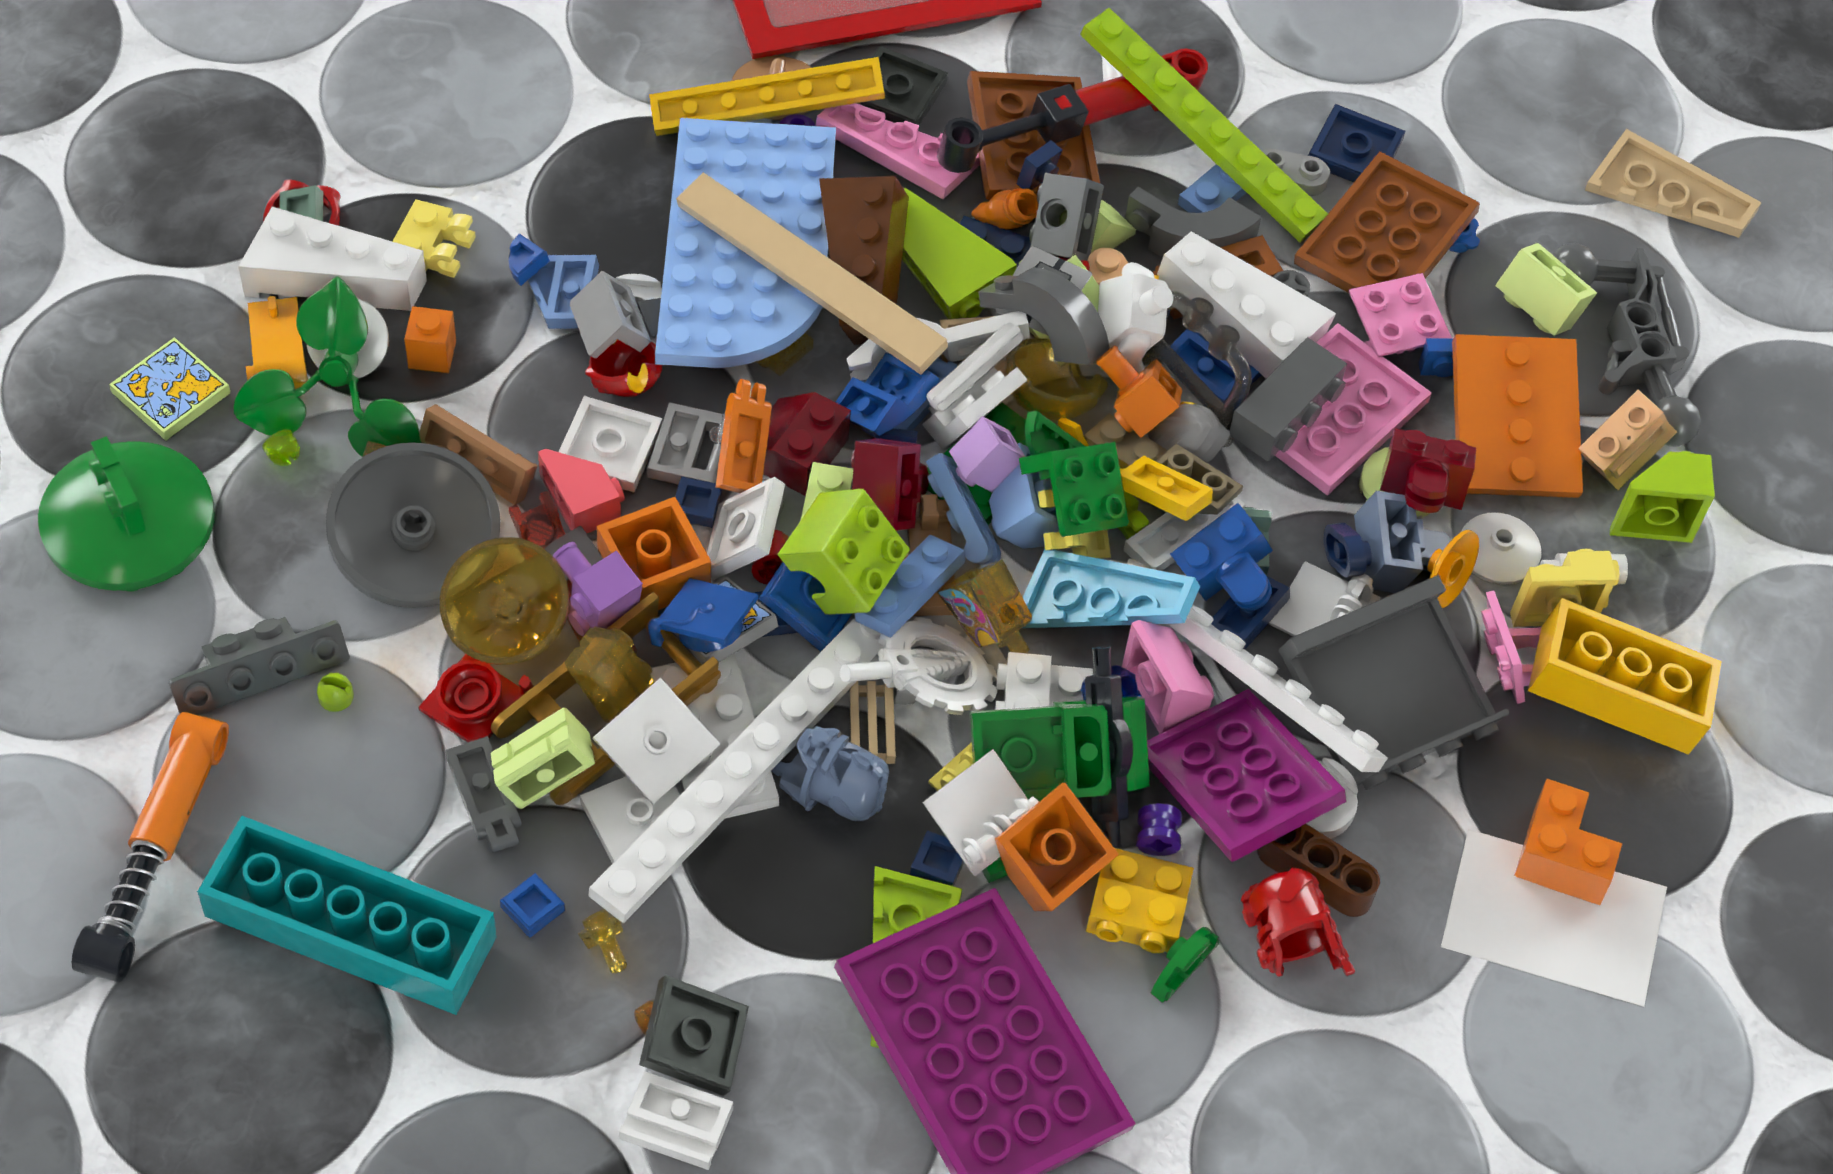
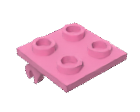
(1503, 643)

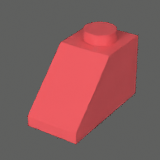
(580, 489)

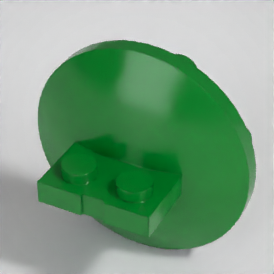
(126, 515)

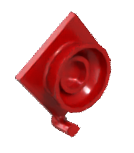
(471, 698)

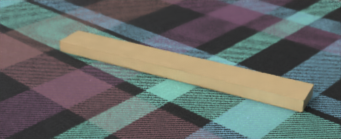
(812, 273)

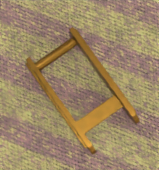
(540, 702)

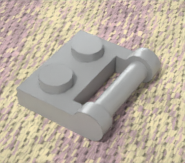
(680, 445)

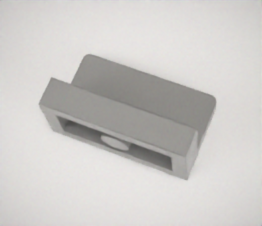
(608, 312)

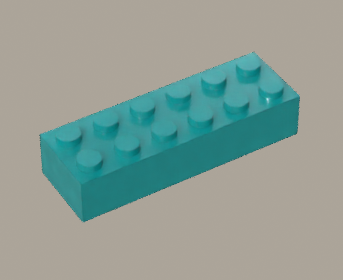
(348, 914)

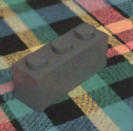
(1289, 400)

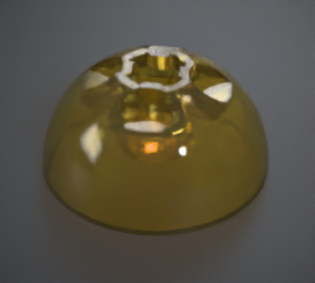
(494, 582)

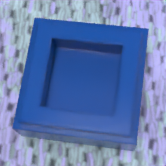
(532, 905)

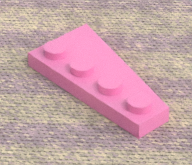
(894, 146)

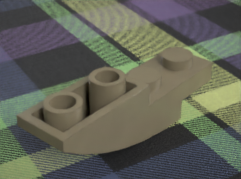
(1132, 447)

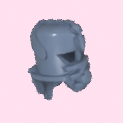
(835, 775)

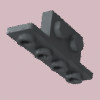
(257, 662)

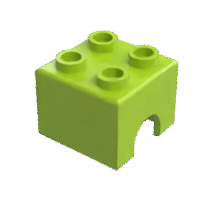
(847, 548)

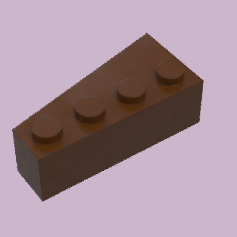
(866, 232)

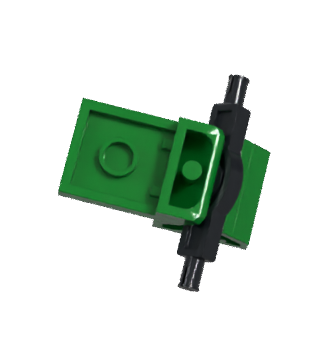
(1086, 743)

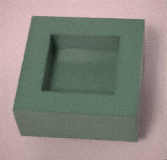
(303, 201)

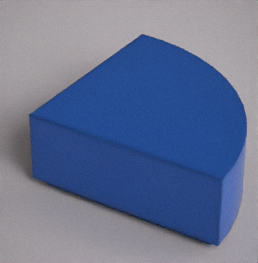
(525, 259)

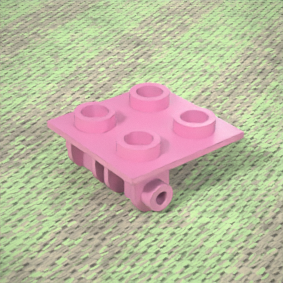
(1399, 314)

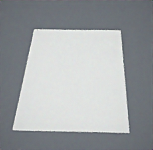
(1550, 932)

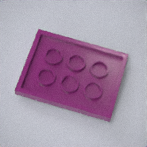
(1242, 775)

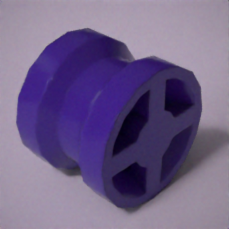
(1159, 829)

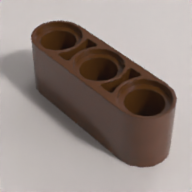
(1341, 869)

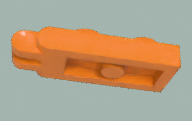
(744, 438)

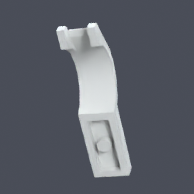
(961, 341)

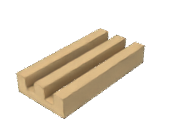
(872, 691)

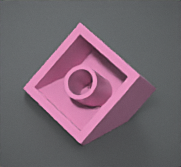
(1165, 675)

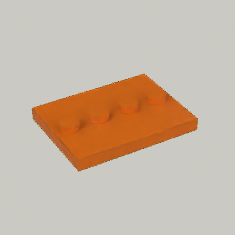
(1520, 412)

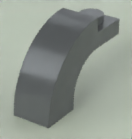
(1168, 225)
(1058, 306)

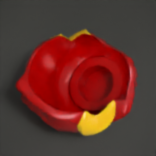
(624, 370)

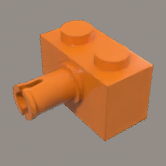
(1142, 397)

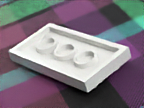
(725, 715)

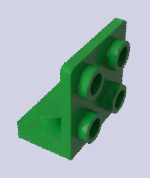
(1084, 487)

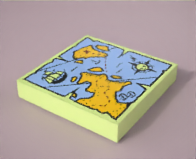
(170, 388)

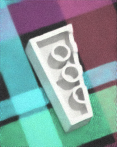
(302, 254)
(1262, 309)

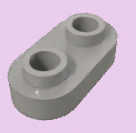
(1306, 171)

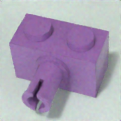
(598, 591)

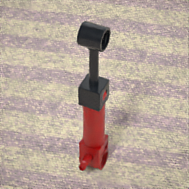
(1061, 113)

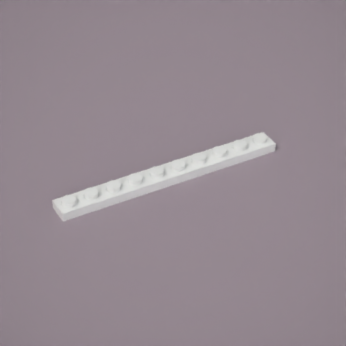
(732, 774)

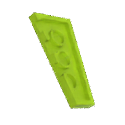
(906, 900)

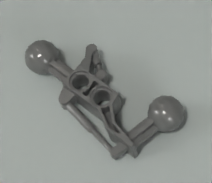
(1638, 336)

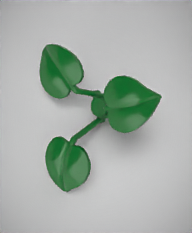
(337, 323)

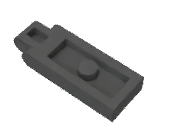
(488, 808)

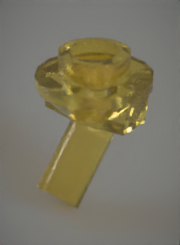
(601, 930)

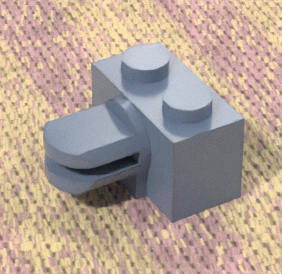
(1396, 541)

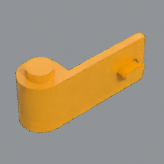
(276, 339)

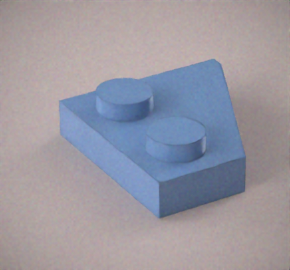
(560, 282)

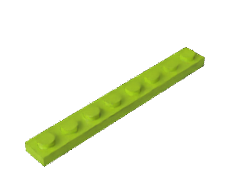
(1204, 124)

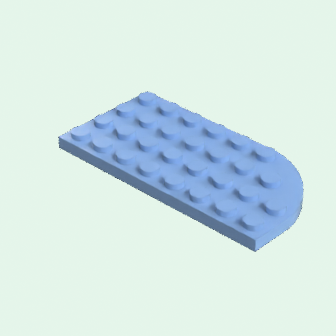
(715, 298)

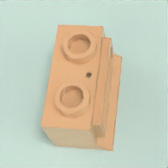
(1627, 439)

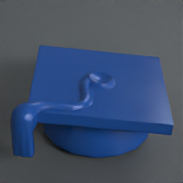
(704, 616)

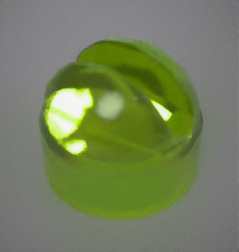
(281, 447)

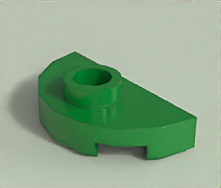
(1046, 436)
(1184, 959)

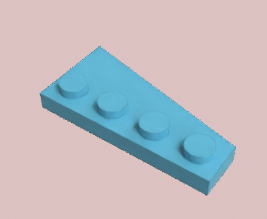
(1101, 592)

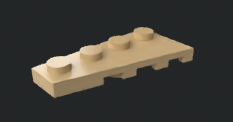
(1666, 184)

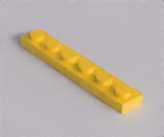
(770, 95)

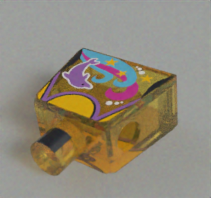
(989, 607)

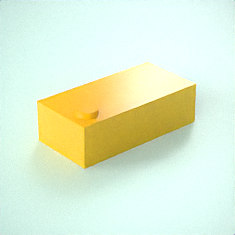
(1625, 676)

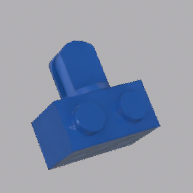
(1227, 558)

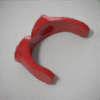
(331, 199)

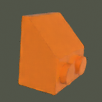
(1053, 849)

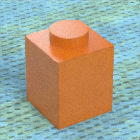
(430, 339)

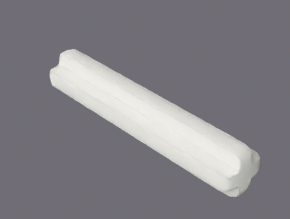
(974, 367)

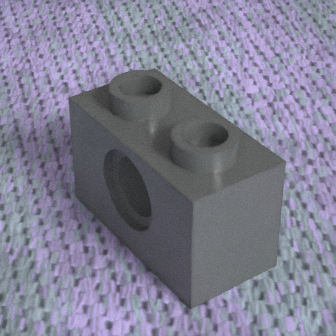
(1081, 200)

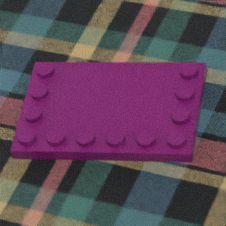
(983, 1042)

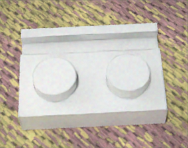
(676, 1120)

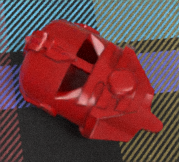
(1292, 921)

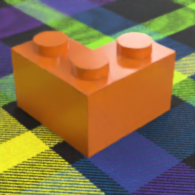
(1560, 853)

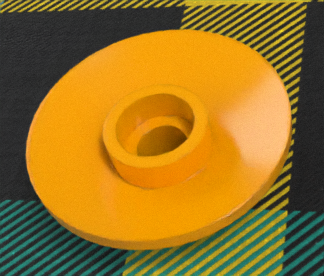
(1454, 564)

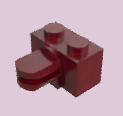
(1428, 470)
(891, 477)

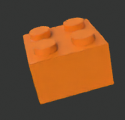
(658, 548)

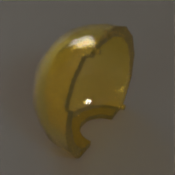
(1052, 386)

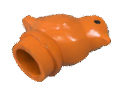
(1008, 209)

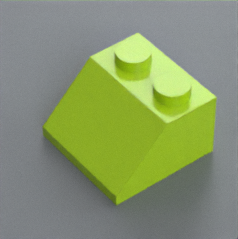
(1667, 499)

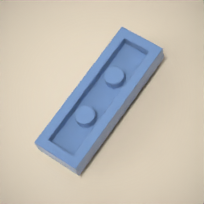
(913, 585)

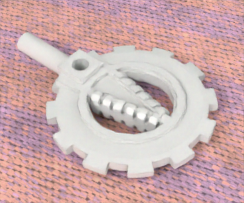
(924, 669)

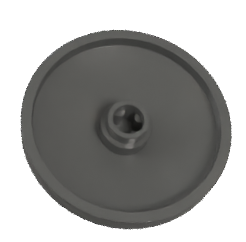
(406, 520)

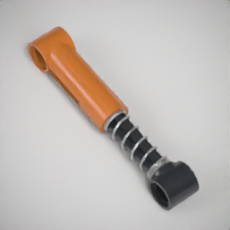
(194, 746)

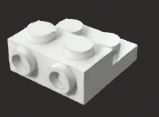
(972, 405)
(1034, 682)

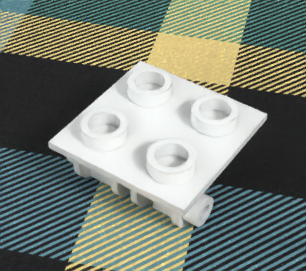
(1321, 597)
(978, 809)

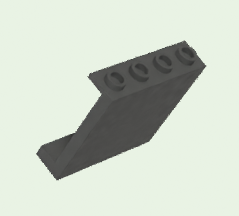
(1396, 678)

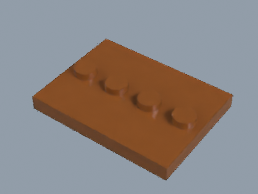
(1011, 96)
(1386, 227)

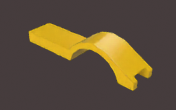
(1156, 482)

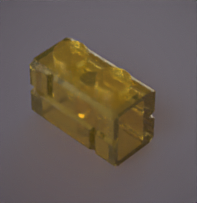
(609, 670)

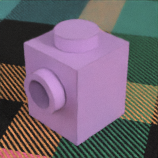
(986, 454)

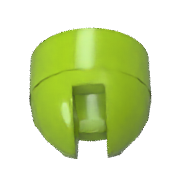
(333, 697)

